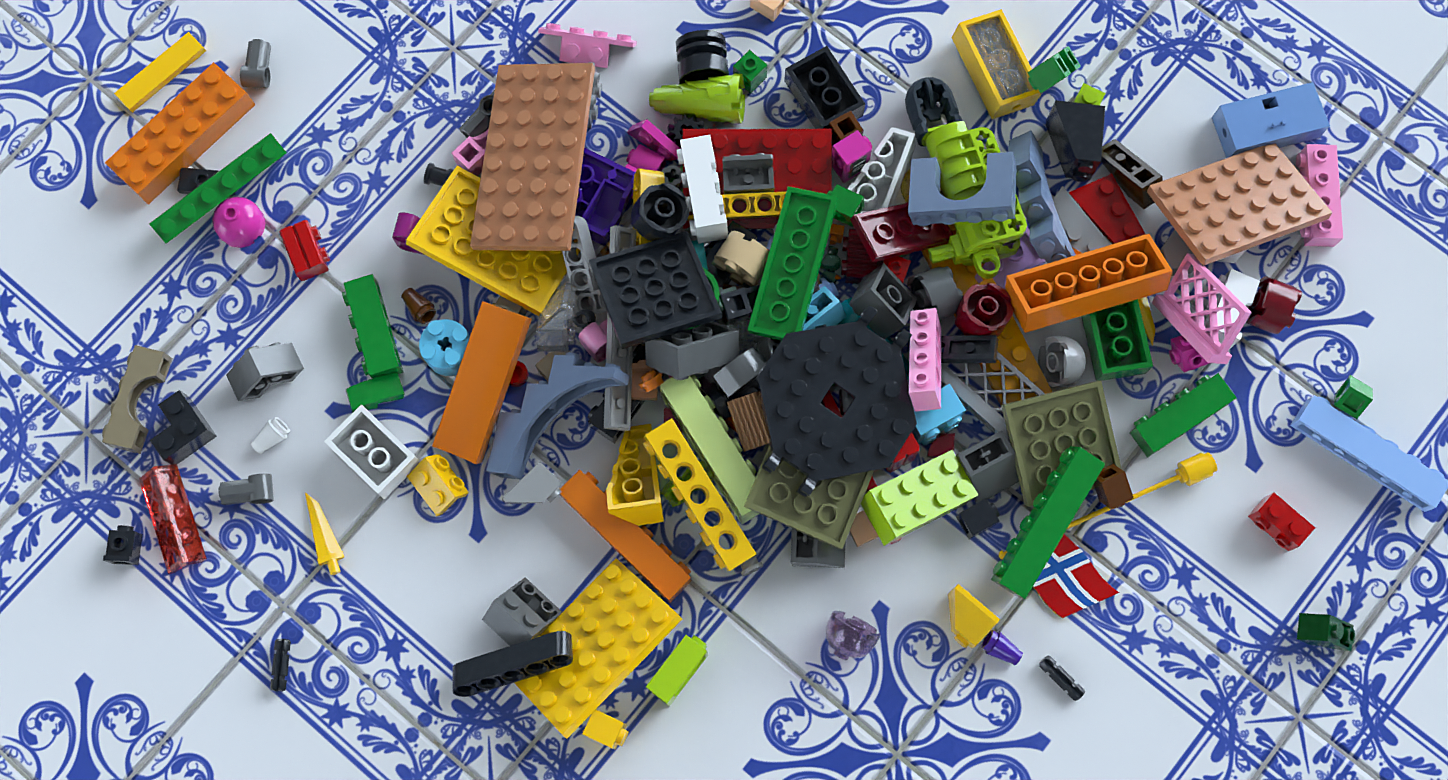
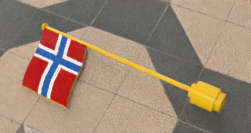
(1069, 577)

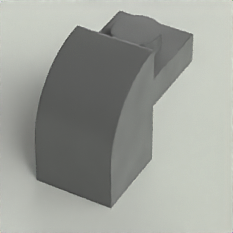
(740, 372)

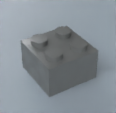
(888, 296)

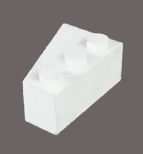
(1243, 288)

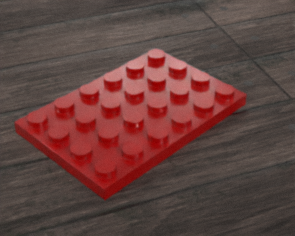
(799, 161)

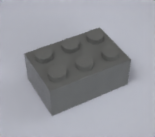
(693, 350)

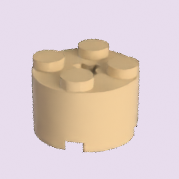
(742, 259)

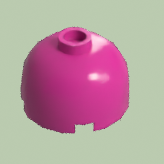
(238, 222)

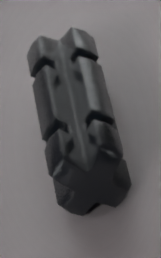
(280, 665)
(1061, 677)

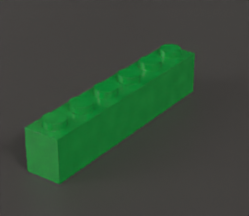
(217, 188)
(1047, 521)

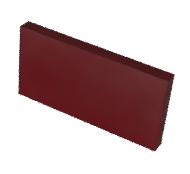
(891, 233)

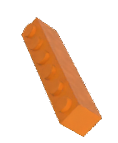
(626, 538)

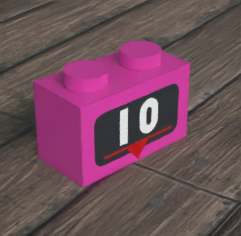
(851, 155)

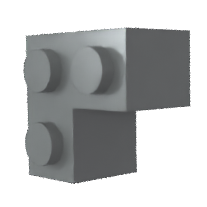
(262, 368)

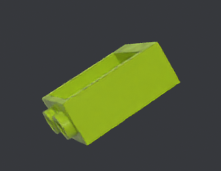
(678, 669)

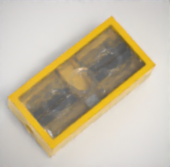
(995, 63)

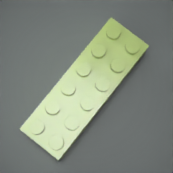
(711, 442)

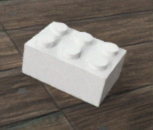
(372, 452)

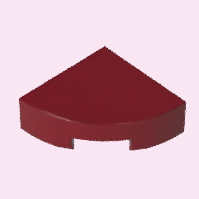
(941, 445)

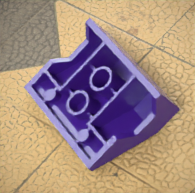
(603, 194)

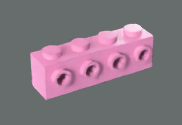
(1320, 169)

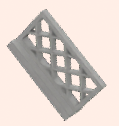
(975, 404)

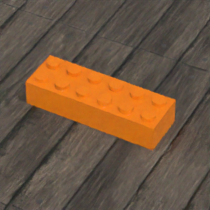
(180, 133)
(1088, 282)

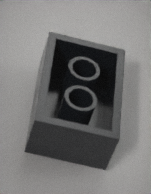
(823, 88)

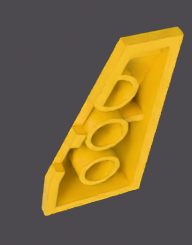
(635, 481)

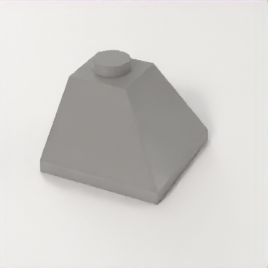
(534, 487)

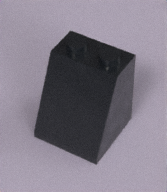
(1077, 137)

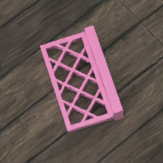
(1190, 324)

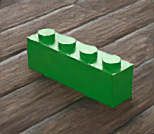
(372, 326)
(1182, 415)

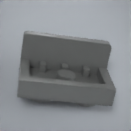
(748, 173)

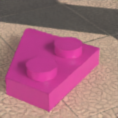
(654, 139)

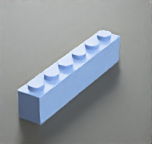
(1370, 453)

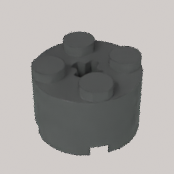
(936, 290)

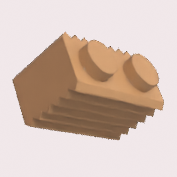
(749, 420)

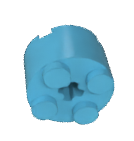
(440, 335)

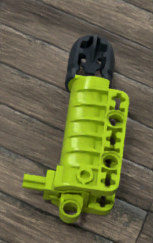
(962, 176)

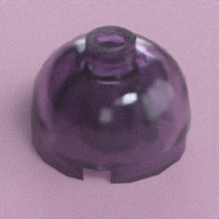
(850, 636)

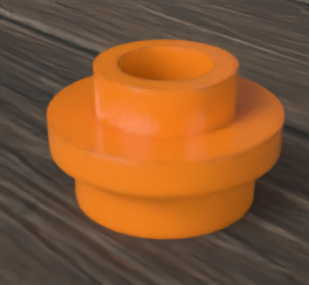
(651, 380)

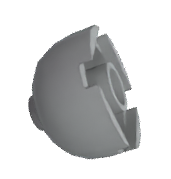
(1061, 361)

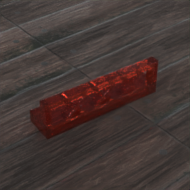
(175, 515)

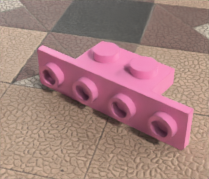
(585, 47)

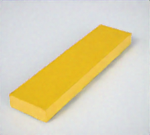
(160, 72)

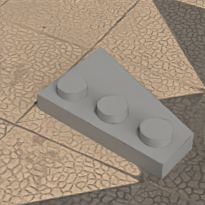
(1077, 225)

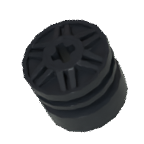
(701, 55)

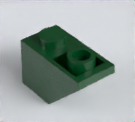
(1325, 631)

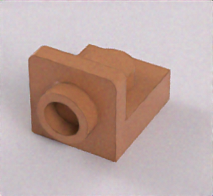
(638, 393)

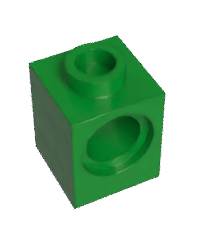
(753, 70)
(848, 204)
(1353, 397)

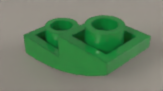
(375, 391)

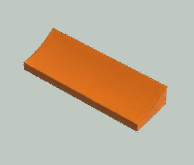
(481, 382)

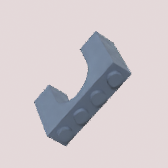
(992, 202)

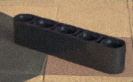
(512, 664)

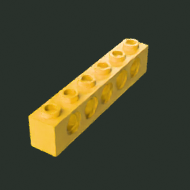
(669, 434)

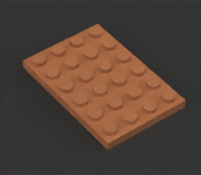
(1238, 203)

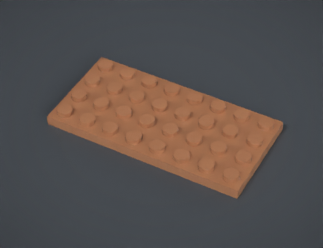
(533, 157)

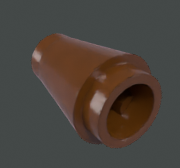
(419, 307)

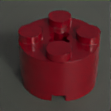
(1274, 305)
(984, 310)

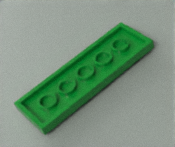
(793, 263)

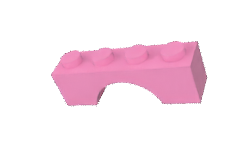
(471, 153)

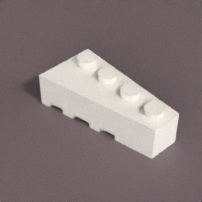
(885, 171)
(704, 189)

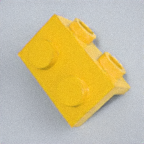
(437, 483)

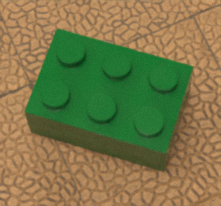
(1117, 342)

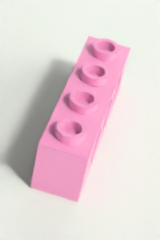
(925, 360)

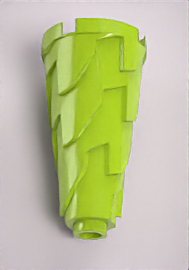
(710, 99)

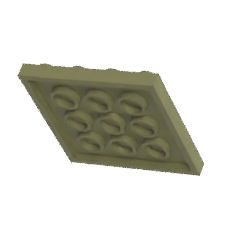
(1052, 422)
(822, 515)

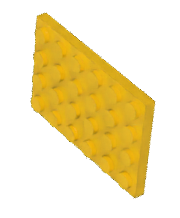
(446, 235)
(612, 632)

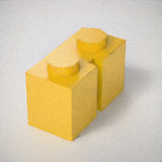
(606, 730)

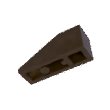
(1130, 172)

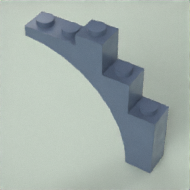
(1036, 200)
(542, 403)

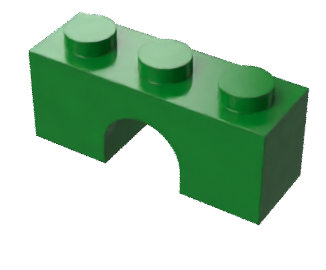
(1053, 70)

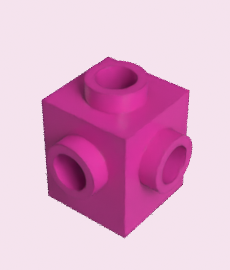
(1185, 355)

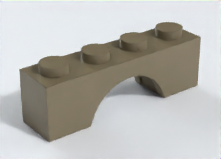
(143, 370)

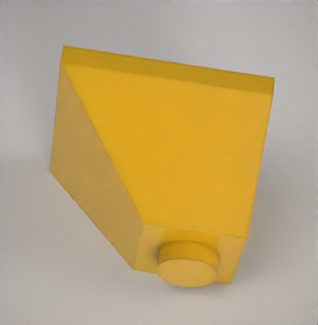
(969, 617)

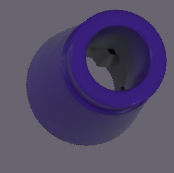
(1001, 647)

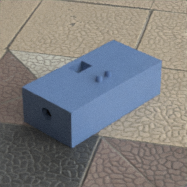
(1271, 118)

